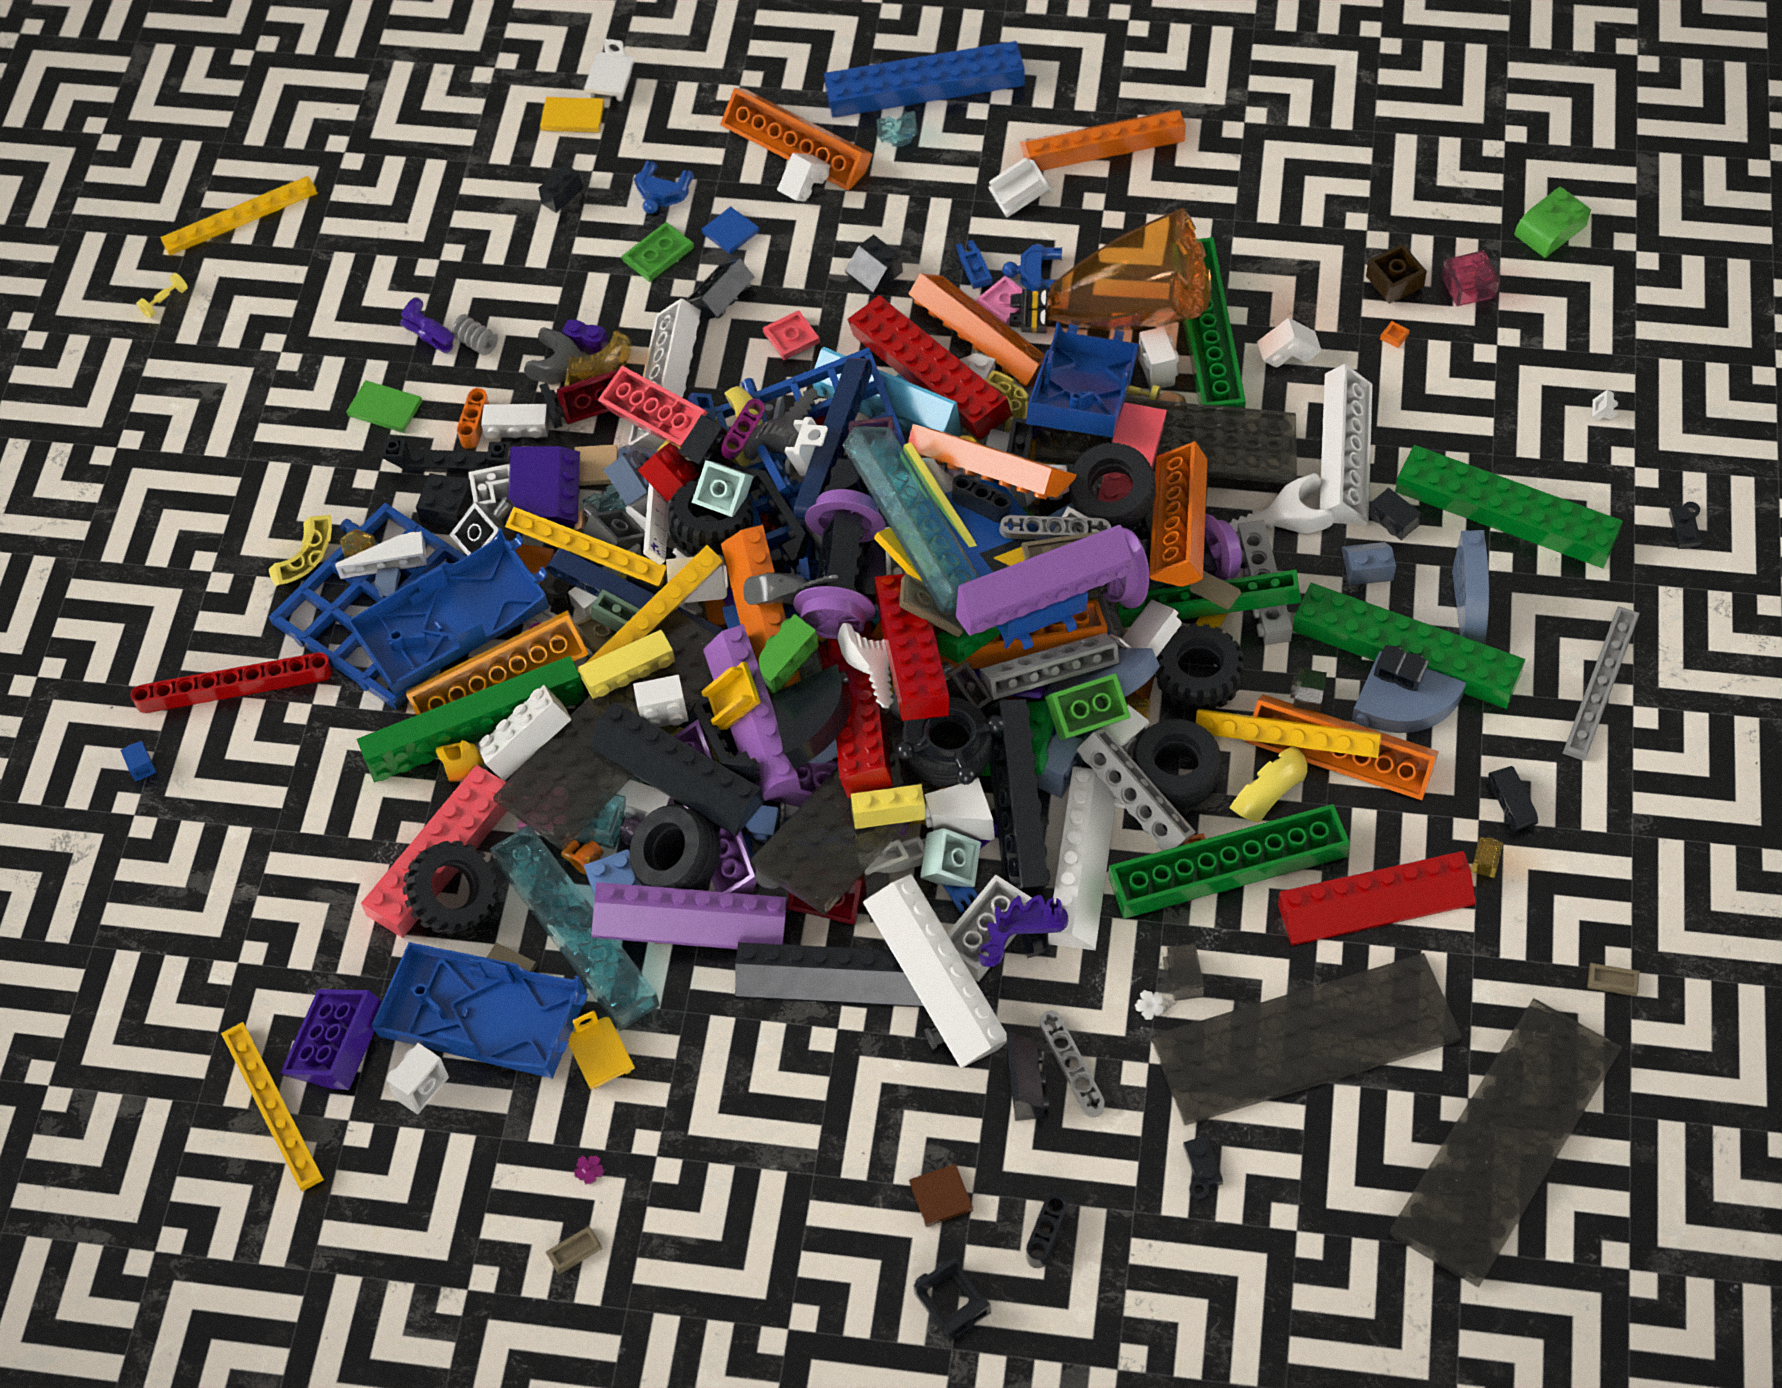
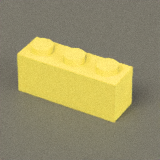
(888, 806)

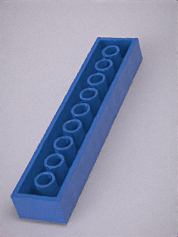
(924, 79)

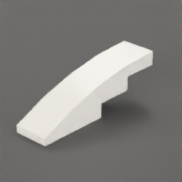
(899, 856)

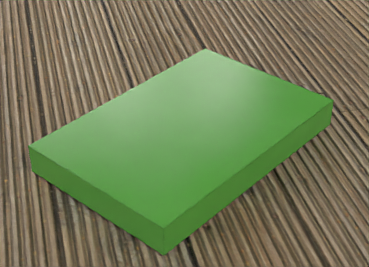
(657, 251)
(384, 406)

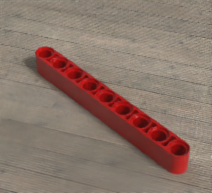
(222, 684)

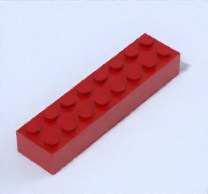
(911, 655)

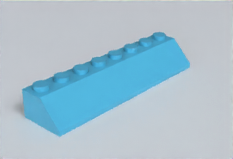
(909, 401)

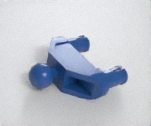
(659, 191)
(1031, 267)

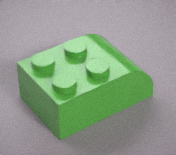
(1552, 222)
(786, 652)
(1087, 707)

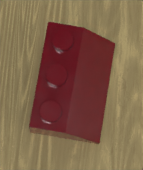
(581, 398)
(844, 910)

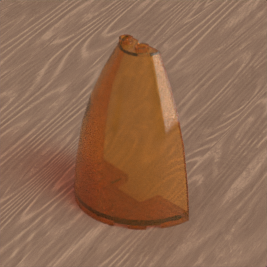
(1137, 280)

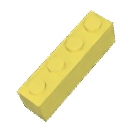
(627, 664)

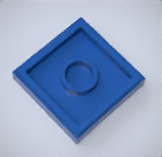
(730, 230)

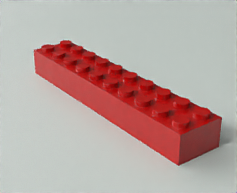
(929, 365)
(864, 739)

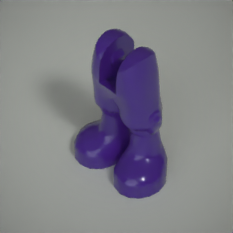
(426, 328)

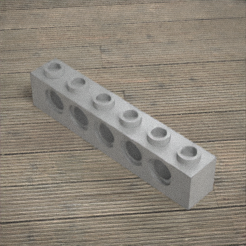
(1256, 534)
(1049, 666)
(1147, 793)

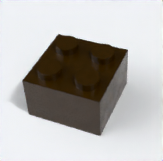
(1396, 273)

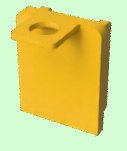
(732, 696)
(598, 1050)

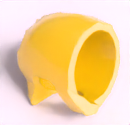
(459, 759)

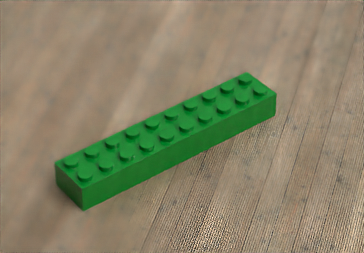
(1213, 346)
(1508, 506)
(1368, 628)
(466, 719)
(1228, 861)

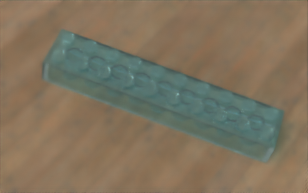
(911, 513)
(568, 922)

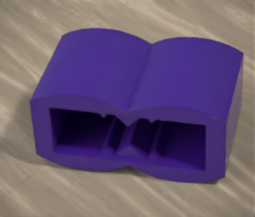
(586, 337)

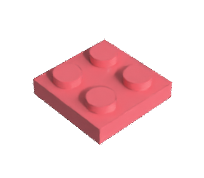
(791, 335)

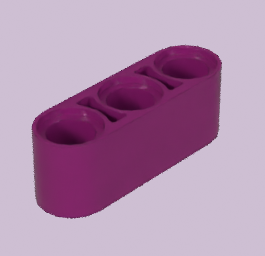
(746, 420)

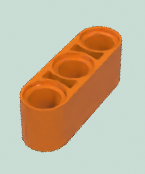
(469, 425)

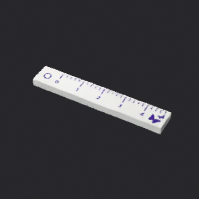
(656, 526)

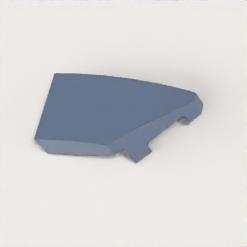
(387, 581)

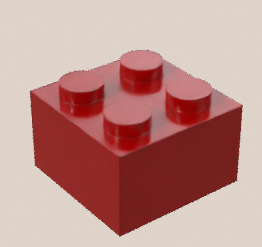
(668, 471)

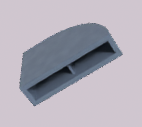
(1472, 585)
(1133, 671)
(1405, 711)

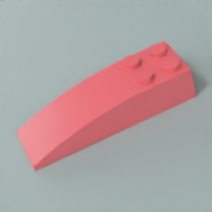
(650, 406)
(1138, 428)

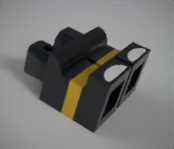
(1033, 311)

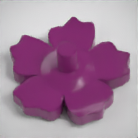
(588, 1169)

